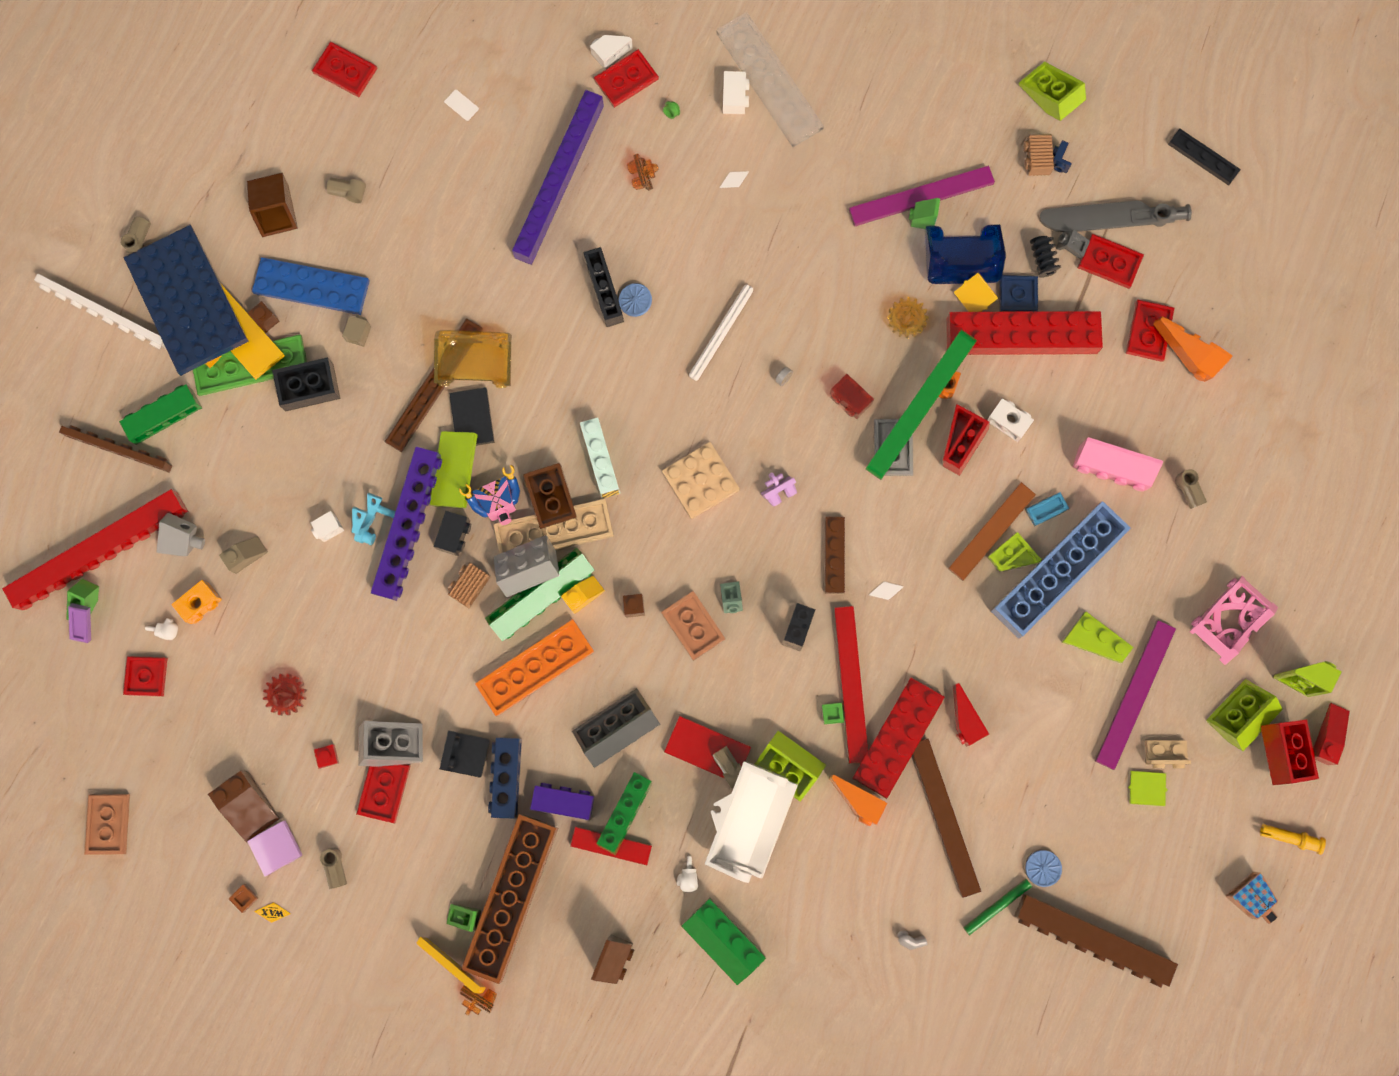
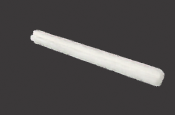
(721, 332)

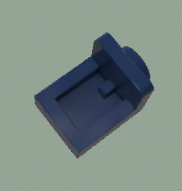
(1060, 164)

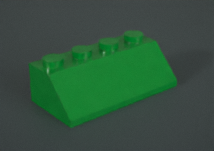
(724, 941)

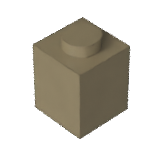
(356, 330)

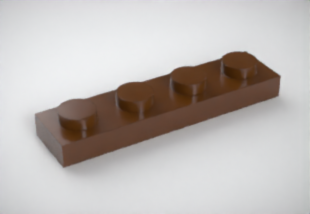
(834, 555)

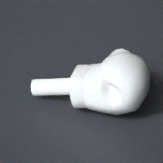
(166, 630)
(688, 878)

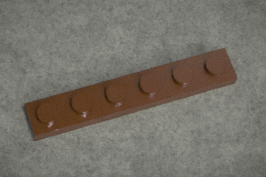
(110, 446)

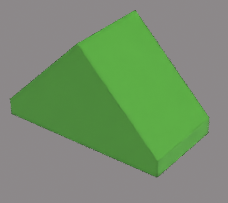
(463, 917)

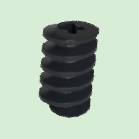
(1044, 256)

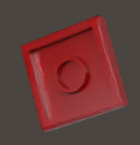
(145, 676)

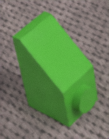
(924, 213)
(83, 594)

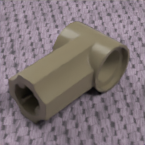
(351, 190)
(136, 235)
(1192, 490)
(728, 765)
(334, 871)

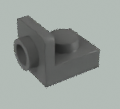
(1073, 242)

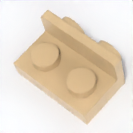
(1166, 753)

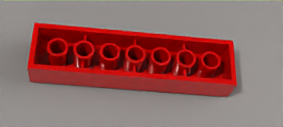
(1029, 332)

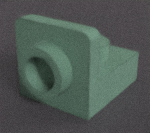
(731, 597)

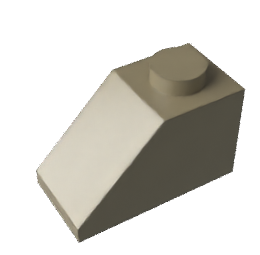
(243, 554)

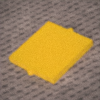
(976, 294)

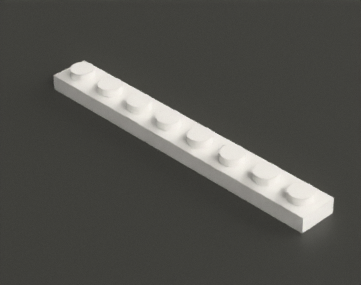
(95, 309)

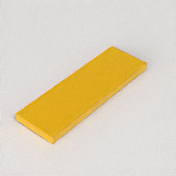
(260, 351)

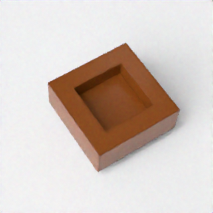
(243, 898)

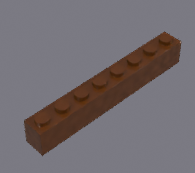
(1100, 942)

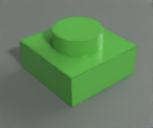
(832, 713)

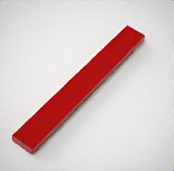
(851, 684)

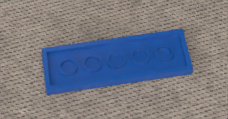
(310, 286)

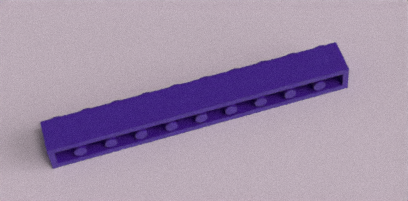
(558, 177)

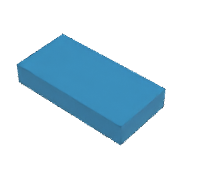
(1047, 509)

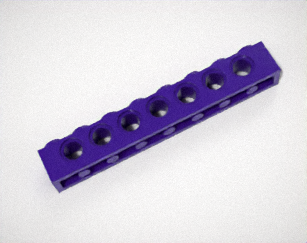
(420, 458)

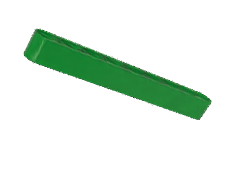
(921, 404)

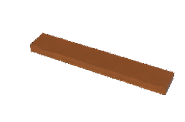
(991, 531)

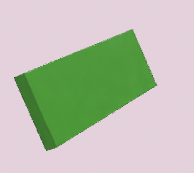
(230, 373)

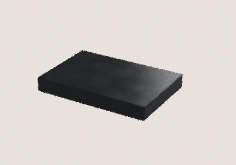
(473, 414)

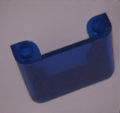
(960, 258)

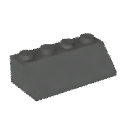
(615, 728)

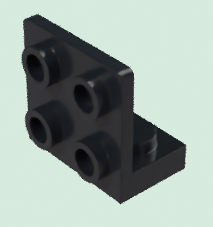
(464, 754)

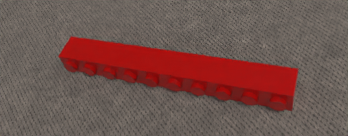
(93, 551)

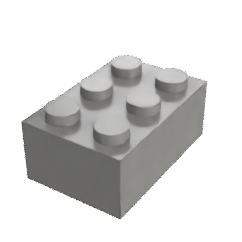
(526, 566)

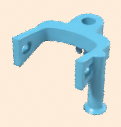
(361, 525)

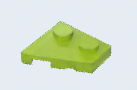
(1014, 554)

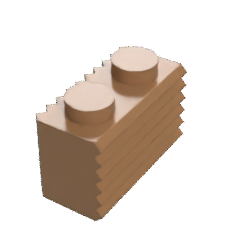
(1039, 154)
(468, 585)

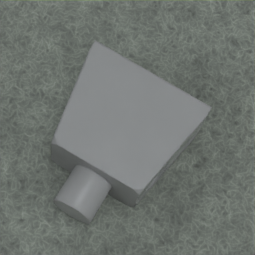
(177, 536)

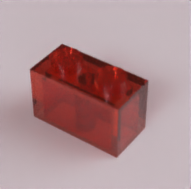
(851, 396)

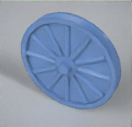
(635, 300)
(1043, 868)

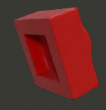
(326, 756)

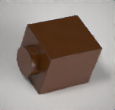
(263, 317)
(633, 605)

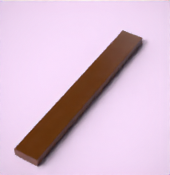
(420, 404)
(945, 819)

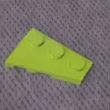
(1095, 637)

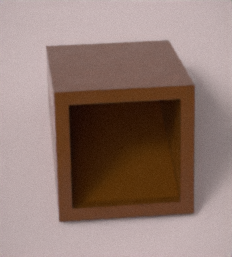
(271, 204)

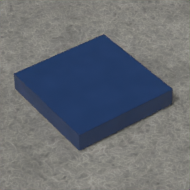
(1018, 293)

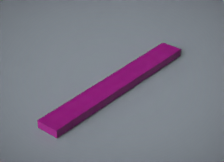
(906, 200)
(1135, 695)

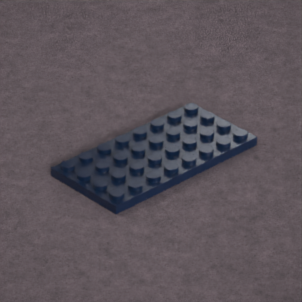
(185, 300)

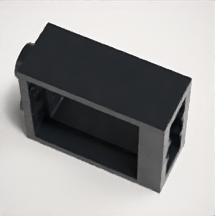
(798, 627)

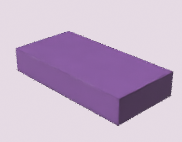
(79, 623)

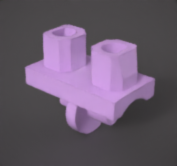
(786, 484)

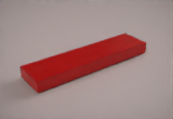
(628, 850)

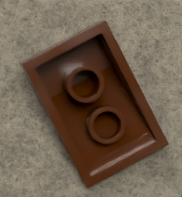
(550, 495)
(244, 805)
(612, 960)

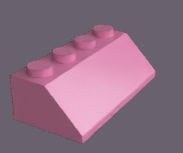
(1117, 464)

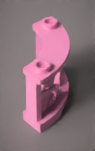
(1259, 616)

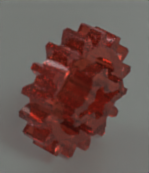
(286, 687)

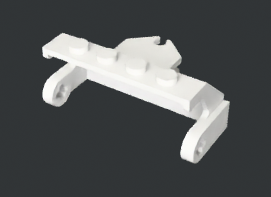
(750, 822)

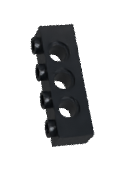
(603, 287)

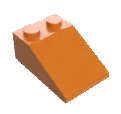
(862, 803)

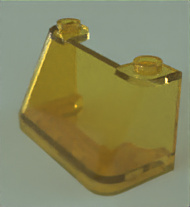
(472, 357)

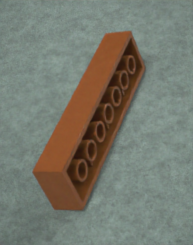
(510, 899)

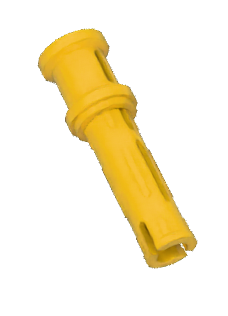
(1302, 840)

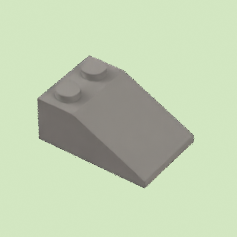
(390, 743)

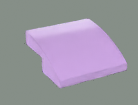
(274, 848)

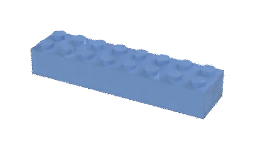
(1060, 570)

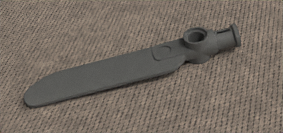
(1112, 216)

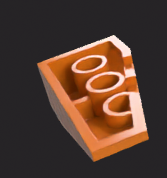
(1197, 356)

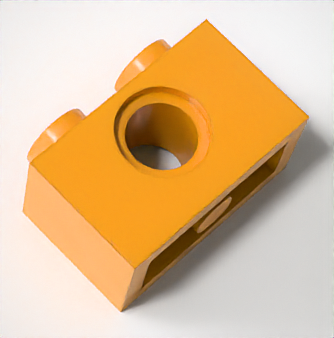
(186, 603)

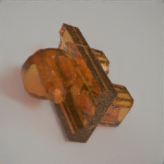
(645, 171)
(485, 1002)

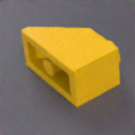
(582, 594)

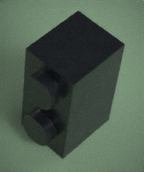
(452, 533)

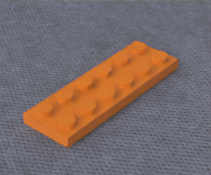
(534, 667)

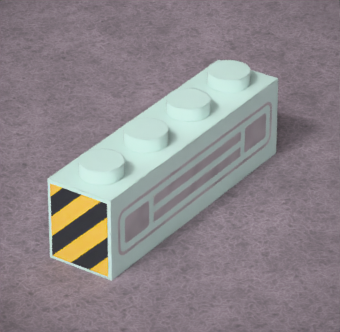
(600, 458)

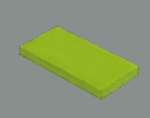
(457, 457)

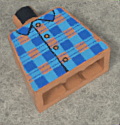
(1254, 898)

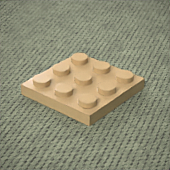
(700, 480)

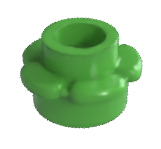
(671, 109)

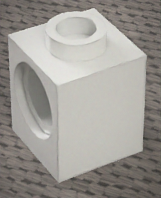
(326, 526)

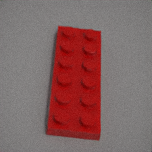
(898, 738)

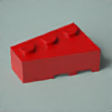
(964, 438)

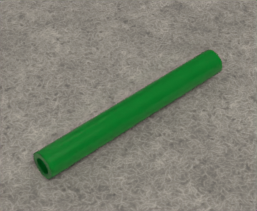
(997, 907)

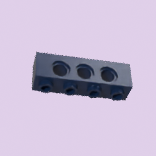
(511, 788)

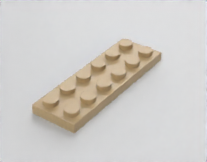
(590, 525)

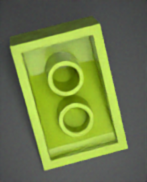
(1054, 90)

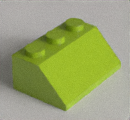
(1311, 679)
(1244, 713)
(791, 762)

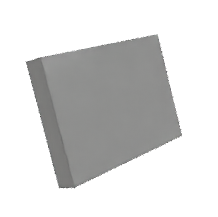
(904, 462)

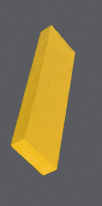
(451, 965)

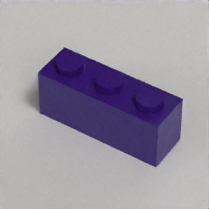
(562, 801)

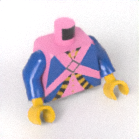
(496, 498)

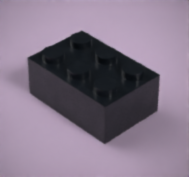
(306, 384)

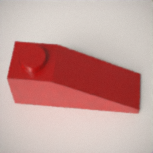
(968, 723)
(1332, 735)

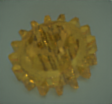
(900, 314)

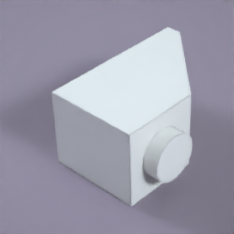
(610, 49)

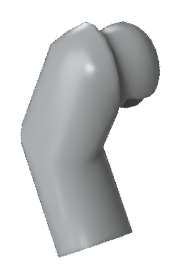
(909, 942)

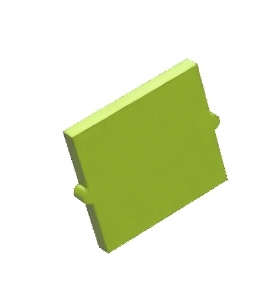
(1147, 788)

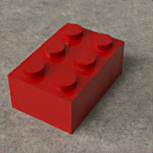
(1289, 752)

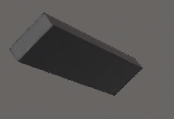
(1204, 156)

